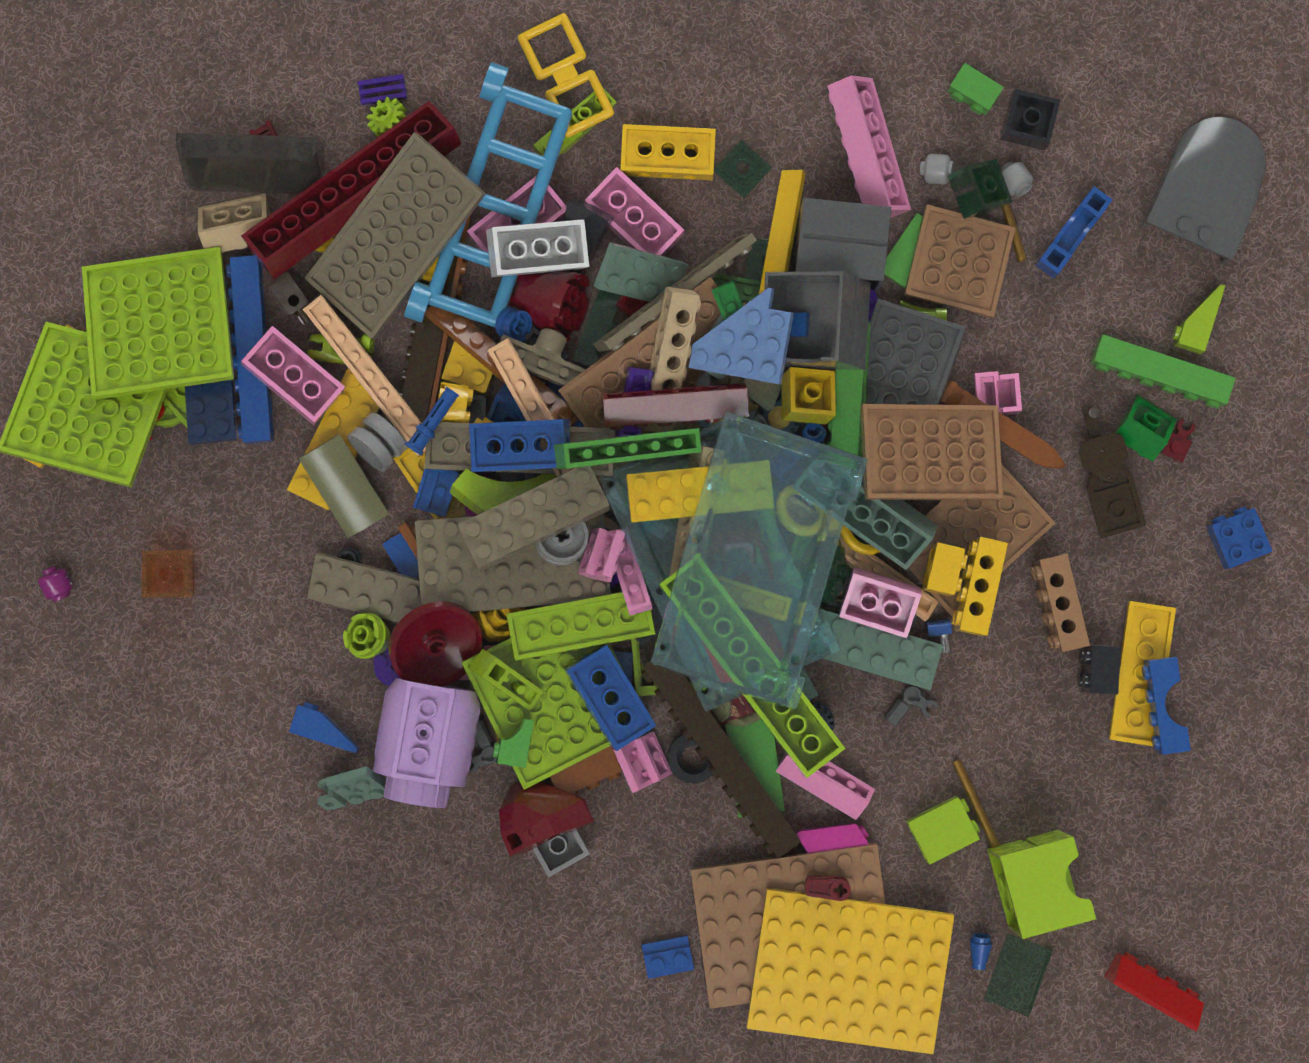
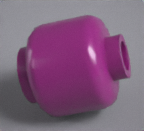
(55, 583)

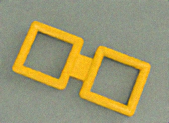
(565, 72)

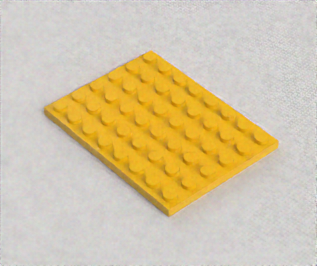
(850, 971)

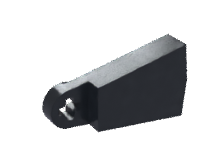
(595, 221)

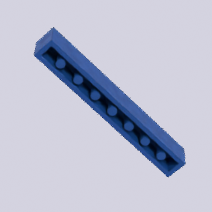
(250, 327)

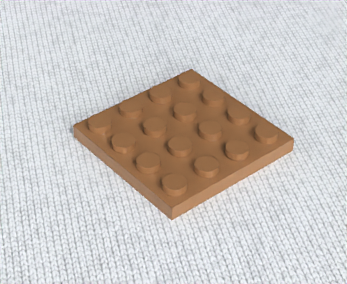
(959, 261)

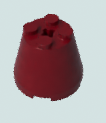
(553, 300)

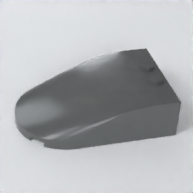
(1210, 186)

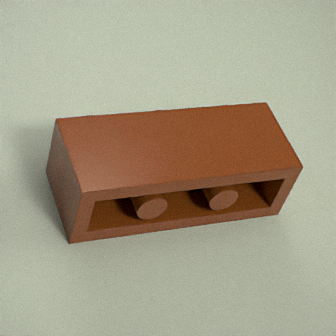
(588, 772)

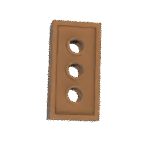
(1070, 610)

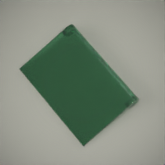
(1018, 975)

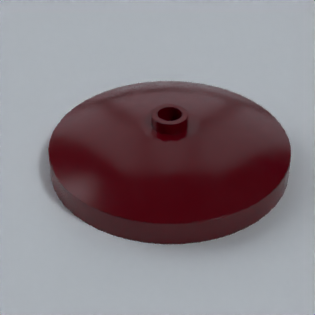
(433, 643)

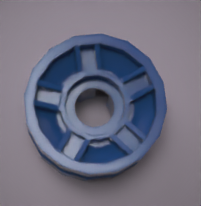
(513, 323)

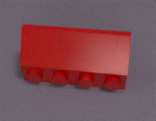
(1155, 991)

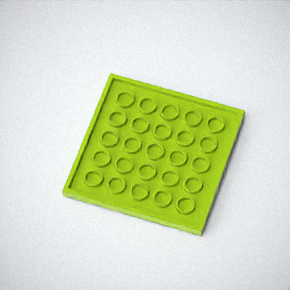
(157, 323)
(68, 429)
(562, 723)

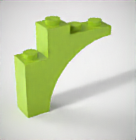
(483, 494)

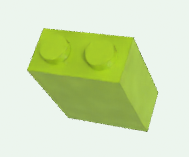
(943, 829)

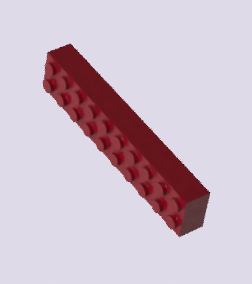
(329, 203)

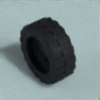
(679, 769)

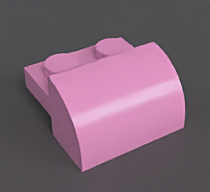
(602, 554)
(643, 762)

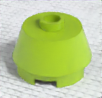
(366, 636)

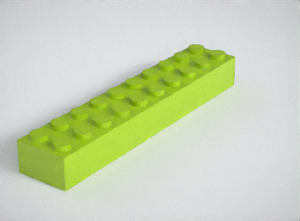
(798, 731)

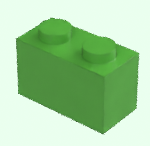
(974, 89)

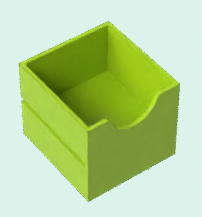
(1038, 884)

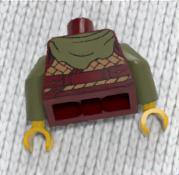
(735, 712)

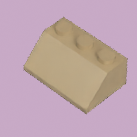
(226, 221)

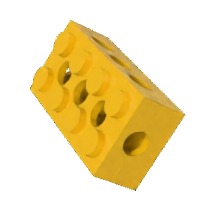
(666, 137)
(994, 554)

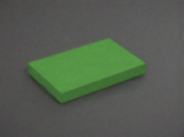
(901, 255)

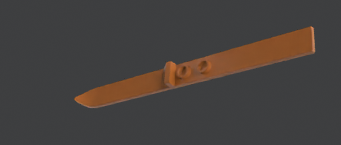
(457, 290)
(1010, 432)

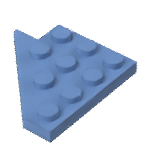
(747, 343)

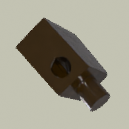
(286, 287)

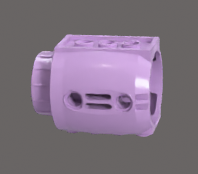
(425, 741)

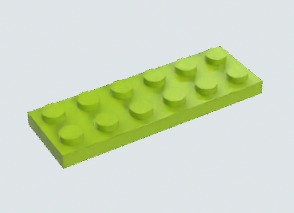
(575, 626)

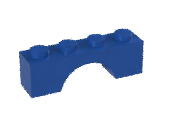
(1073, 232)
(1160, 677)

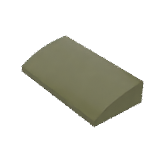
(343, 486)

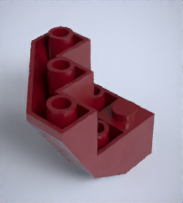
(539, 815)

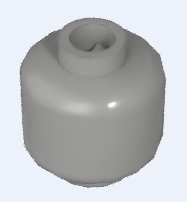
(937, 168)
(1017, 178)

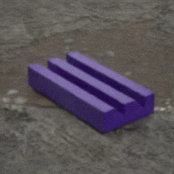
(383, 80)

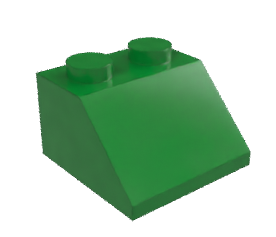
(1146, 428)

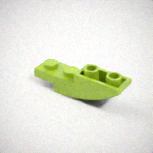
(584, 110)

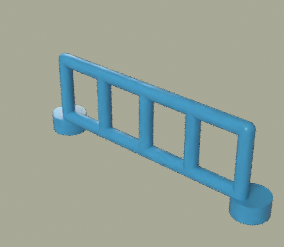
(497, 93)

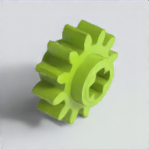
(386, 115)

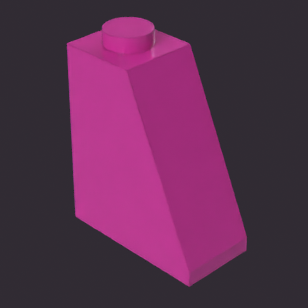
(832, 837)

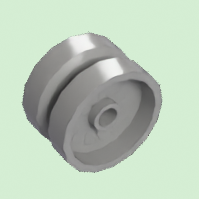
(377, 442)
(567, 552)

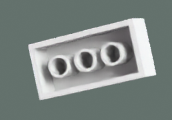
(537, 248)

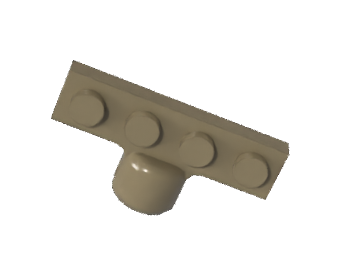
(545, 358)

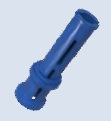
(426, 430)

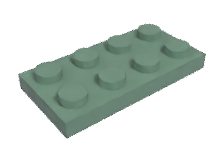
(637, 272)

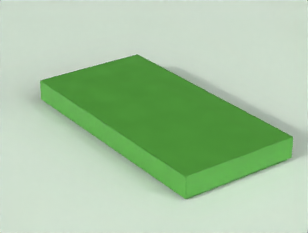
(759, 752)

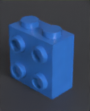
(1238, 537)

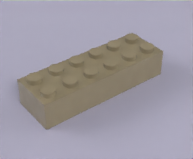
(534, 517)

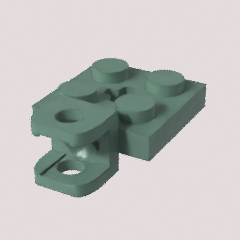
(352, 786)

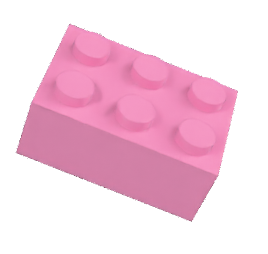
(880, 602)

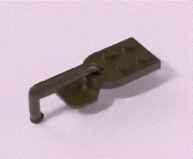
(1112, 503)

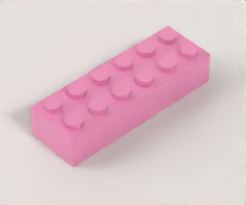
(868, 144)

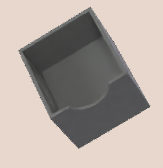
(842, 239)
(836, 322)

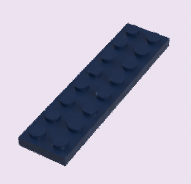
(211, 410)

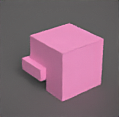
(999, 391)

